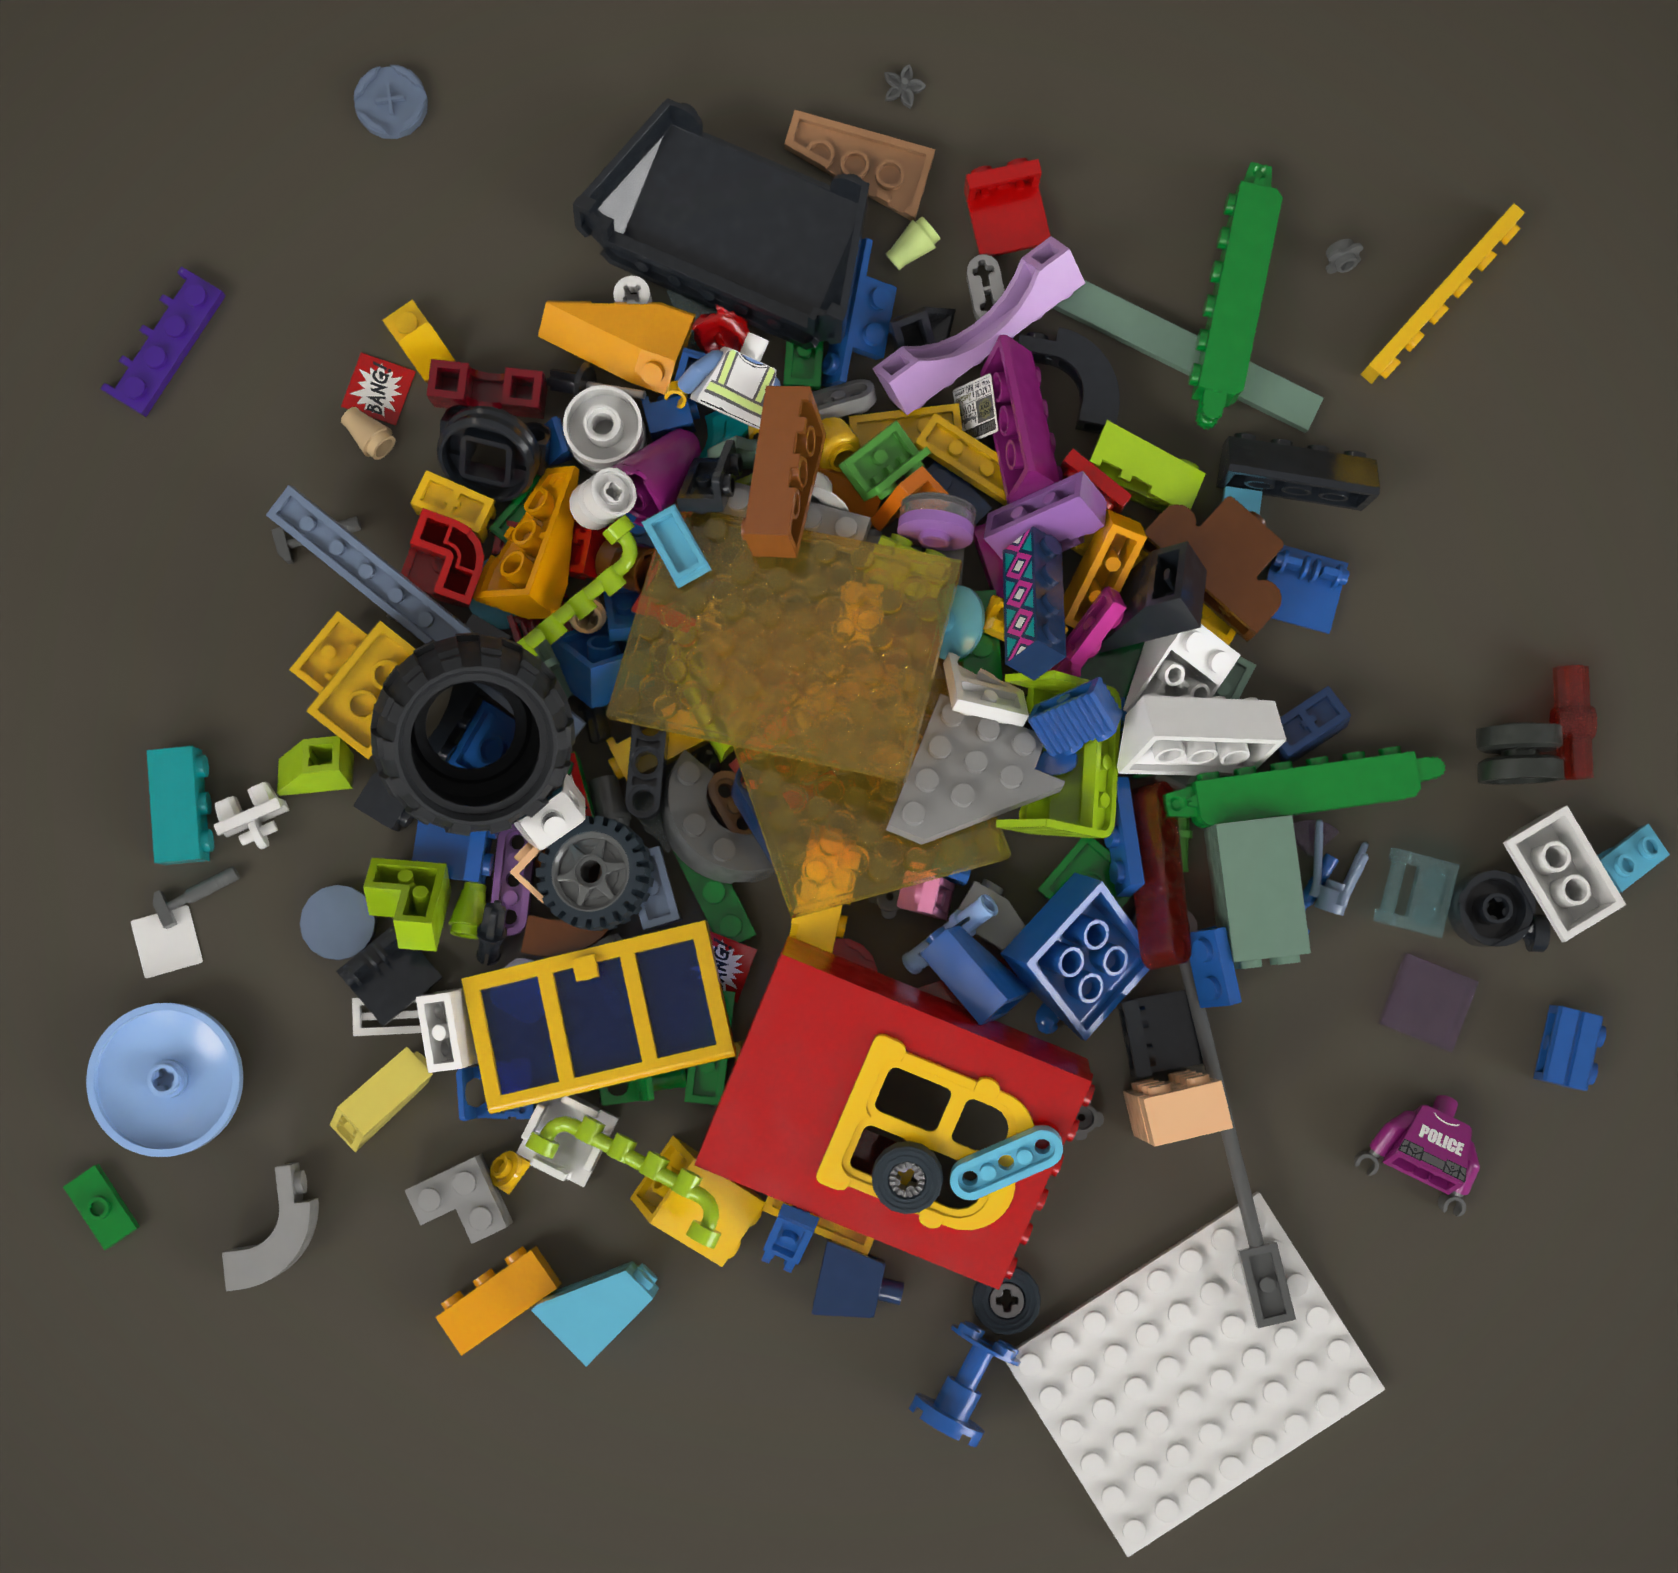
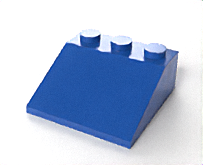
(1079, 954)

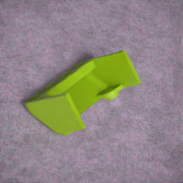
(1089, 793)

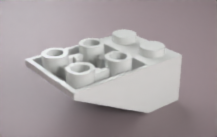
(1182, 665)

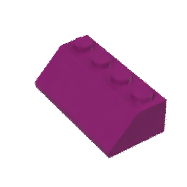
(1023, 436)

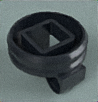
(525, 446)

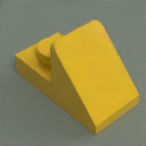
(417, 338)

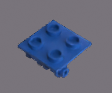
(1308, 587)

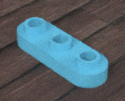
(993, 1176)

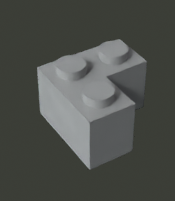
(467, 1190)

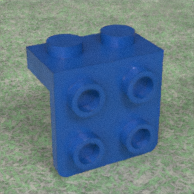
(465, 856)

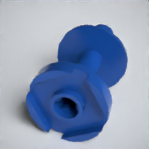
(958, 1395)

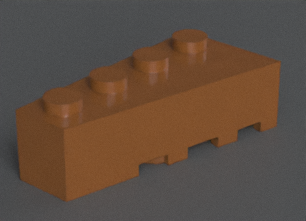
(783, 471)

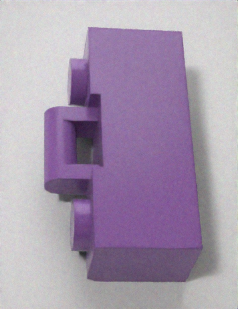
(1061, 510)

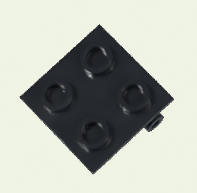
(388, 976)

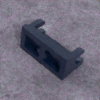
(1312, 724)

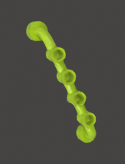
(582, 603)
(652, 1166)

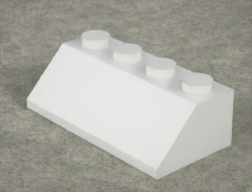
(1198, 735)

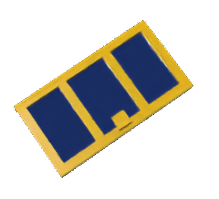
(598, 1017)

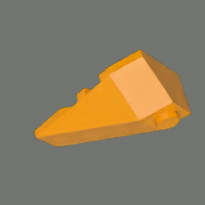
(625, 339)
(535, 561)

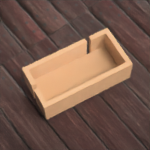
(1178, 1108)

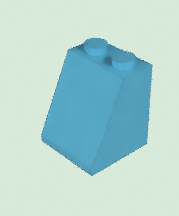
(597, 1308)

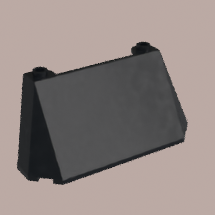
(729, 227)

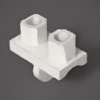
(234, 820)

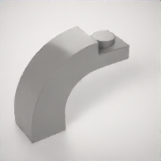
(293, 1232)

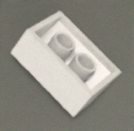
(1563, 872)

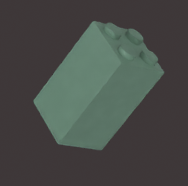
(1258, 890)

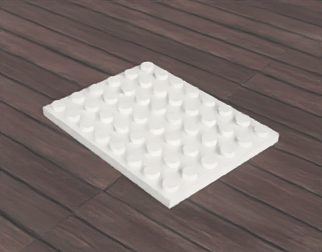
(1175, 1391)

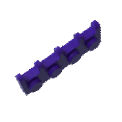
(166, 344)

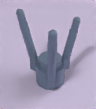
(1334, 894)

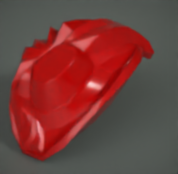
(720, 330)

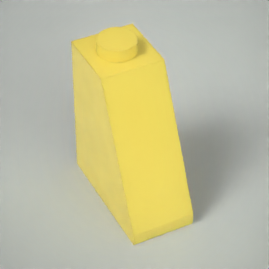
(380, 1098)

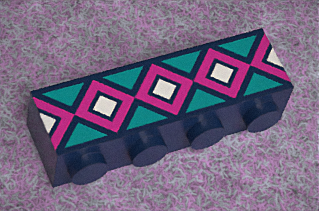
(1033, 603)

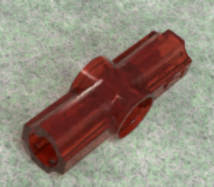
(1577, 720)

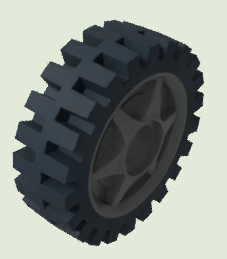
(620, 887)

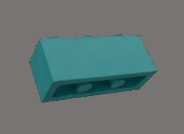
(179, 805)

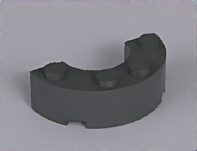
(699, 837)

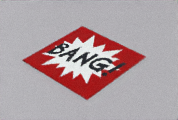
(378, 388)
(732, 962)

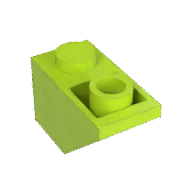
(316, 767)

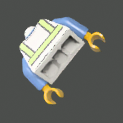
(729, 382)

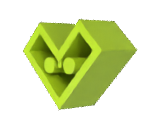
(412, 894)

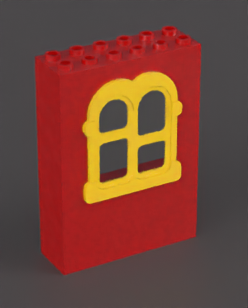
(812, 1087)

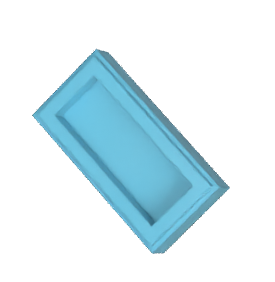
(676, 546)

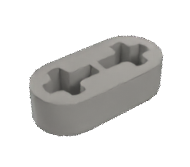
(976, 289)

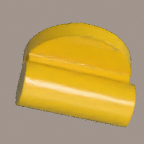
(508, 1170)

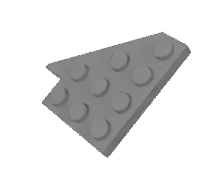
(967, 775)

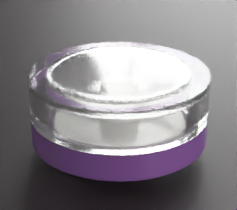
(937, 521)

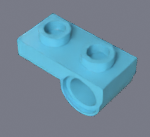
(1633, 857)

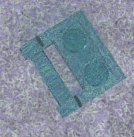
(1428, 897)

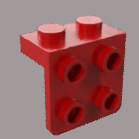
(1006, 207)

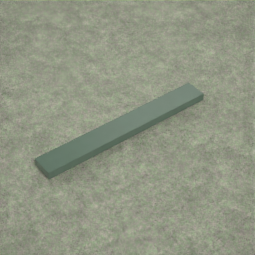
(1177, 349)

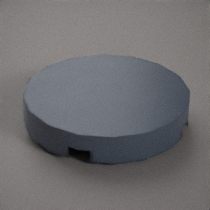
(390, 101)
(337, 922)

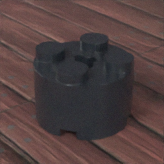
(1509, 919)

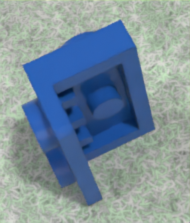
(1213, 968)

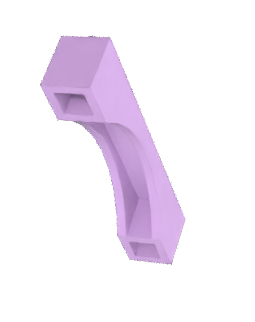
(1039, 284)

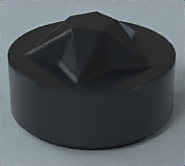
(1539, 934)

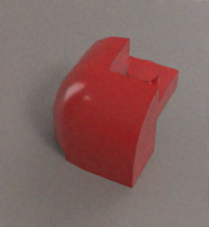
(444, 559)

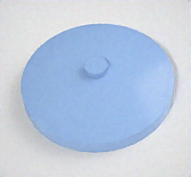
(164, 1079)

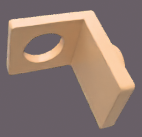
(524, 858)

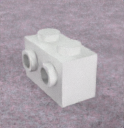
(446, 1030)

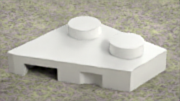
(984, 694)

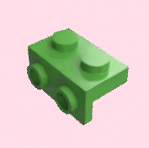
(882, 462)

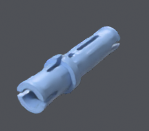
(972, 916)

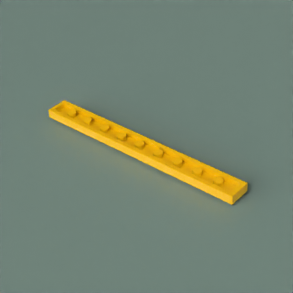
(981, 468)

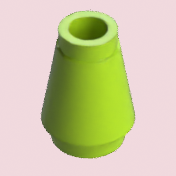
(468, 911)

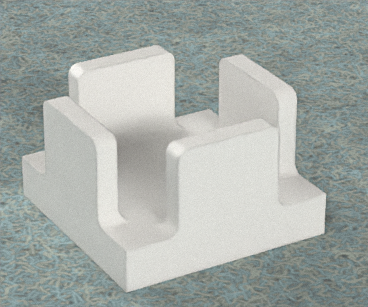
(573, 1158)

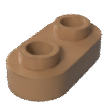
(725, 807)

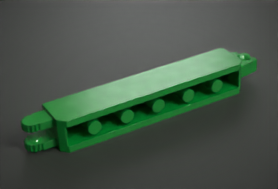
(1236, 294)
(1303, 789)

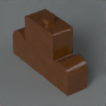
(1234, 552)

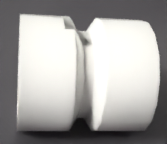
(602, 498)

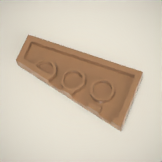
(890, 165)

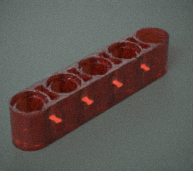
(1162, 899)

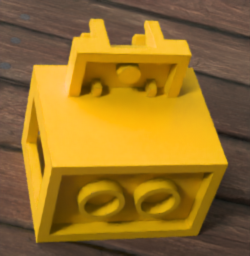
(349, 675)

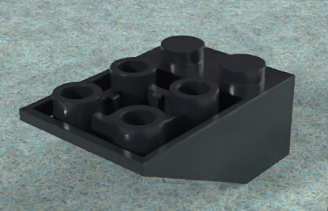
(1160, 597)

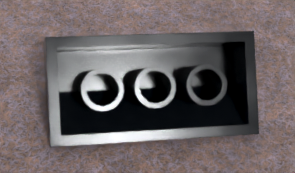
(1299, 472)

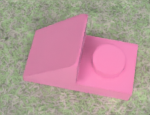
(928, 898)

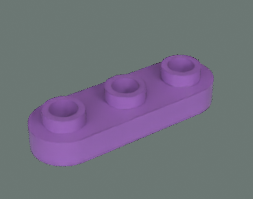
(517, 897)

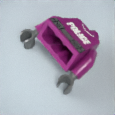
(1429, 1148)

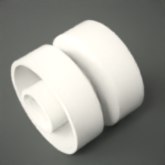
(603, 427)

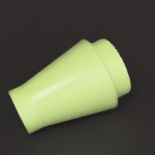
(913, 243)

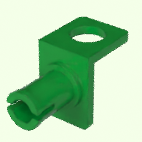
(644, 1088)

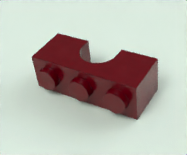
(515, 391)

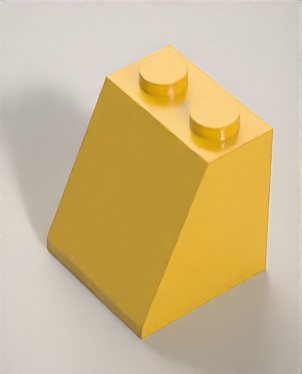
(673, 1213)

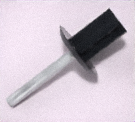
(584, 378)

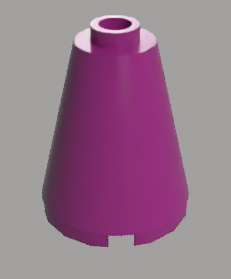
(660, 471)

